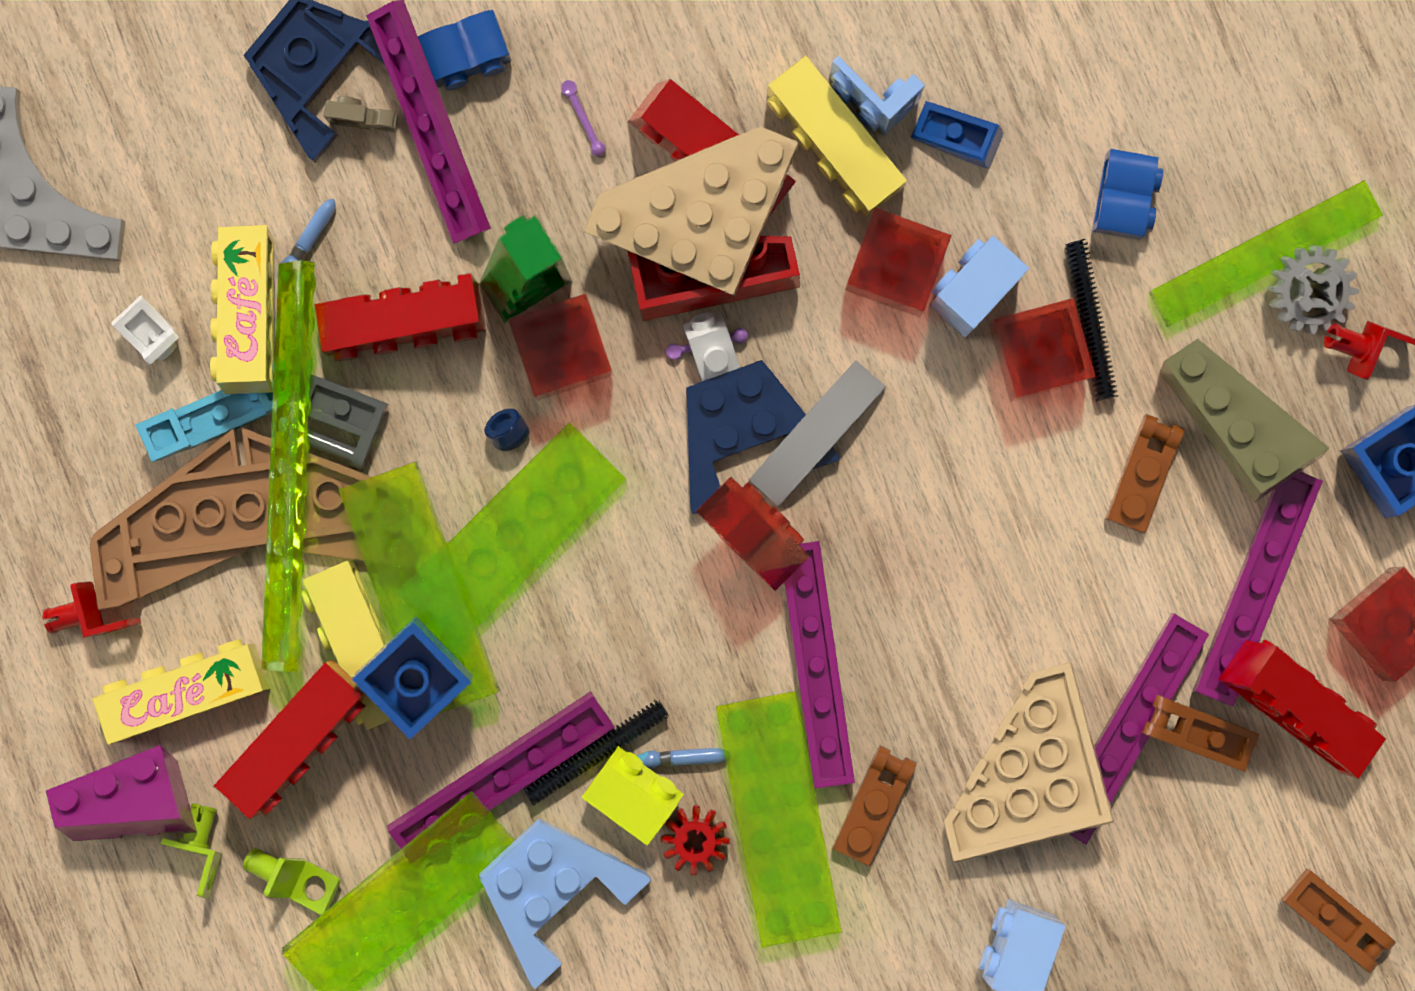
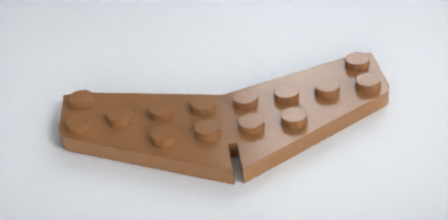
(212, 514)

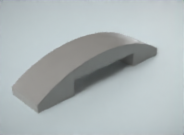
(817, 433)

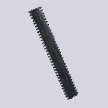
(1090, 319)
(597, 752)

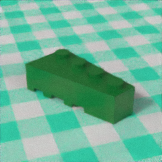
(523, 268)

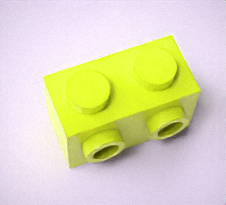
(633, 795)

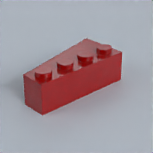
(684, 125)
(668, 292)
(401, 318)
(1303, 706)
(291, 741)

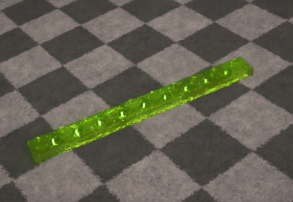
(288, 466)

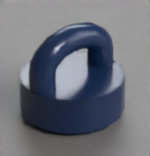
(507, 430)

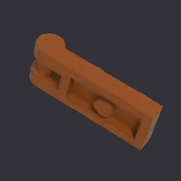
(1144, 475)
(1202, 733)
(873, 807)
(1337, 919)

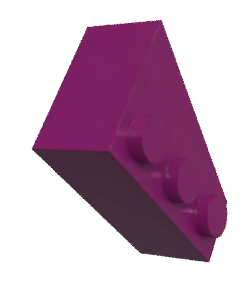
(124, 798)

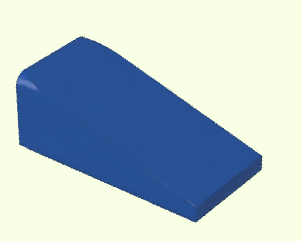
(958, 134)

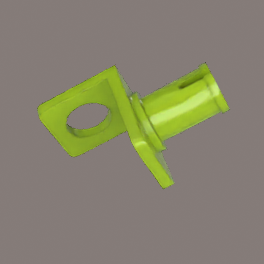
(196, 843)
(290, 877)

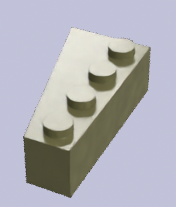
(1240, 421)

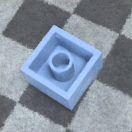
(982, 282)
(1021, 949)

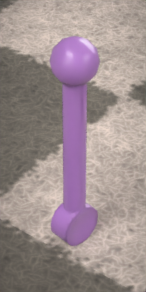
(569, 90)
(675, 351)

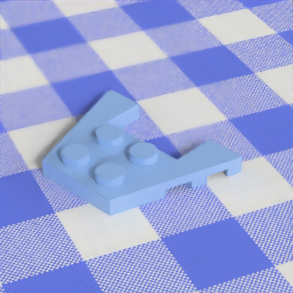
(539, 878)

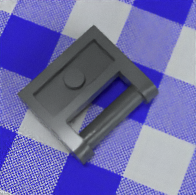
(348, 412)

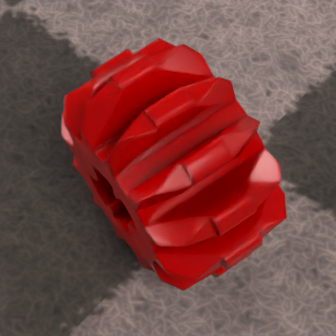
(708, 843)

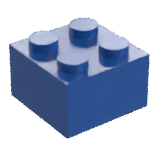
(1386, 463)
(412, 677)

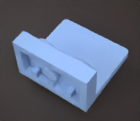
(875, 112)

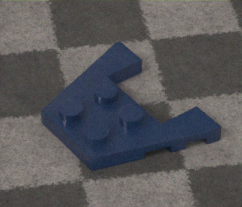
(298, 59)
(733, 416)

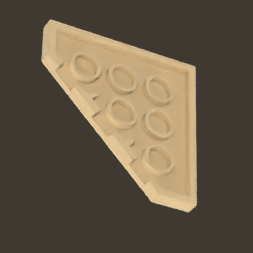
(700, 210)
(1035, 776)

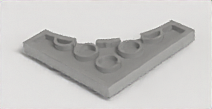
(37, 215)

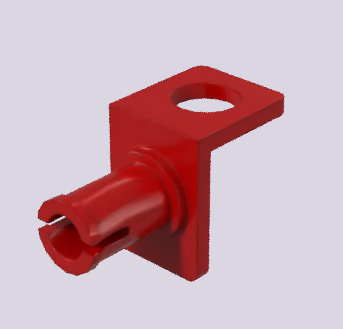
(1363, 347)
(83, 613)

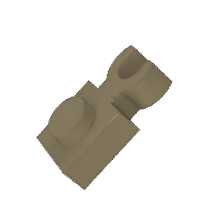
(351, 113)

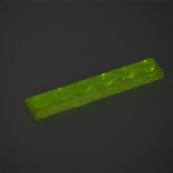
(1263, 253)

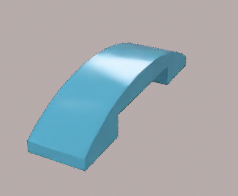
(201, 422)

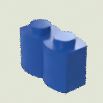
(465, 50)
(1126, 194)

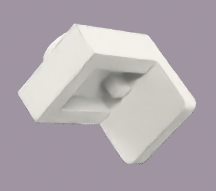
(147, 330)
(711, 345)

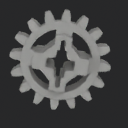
(1331, 289)

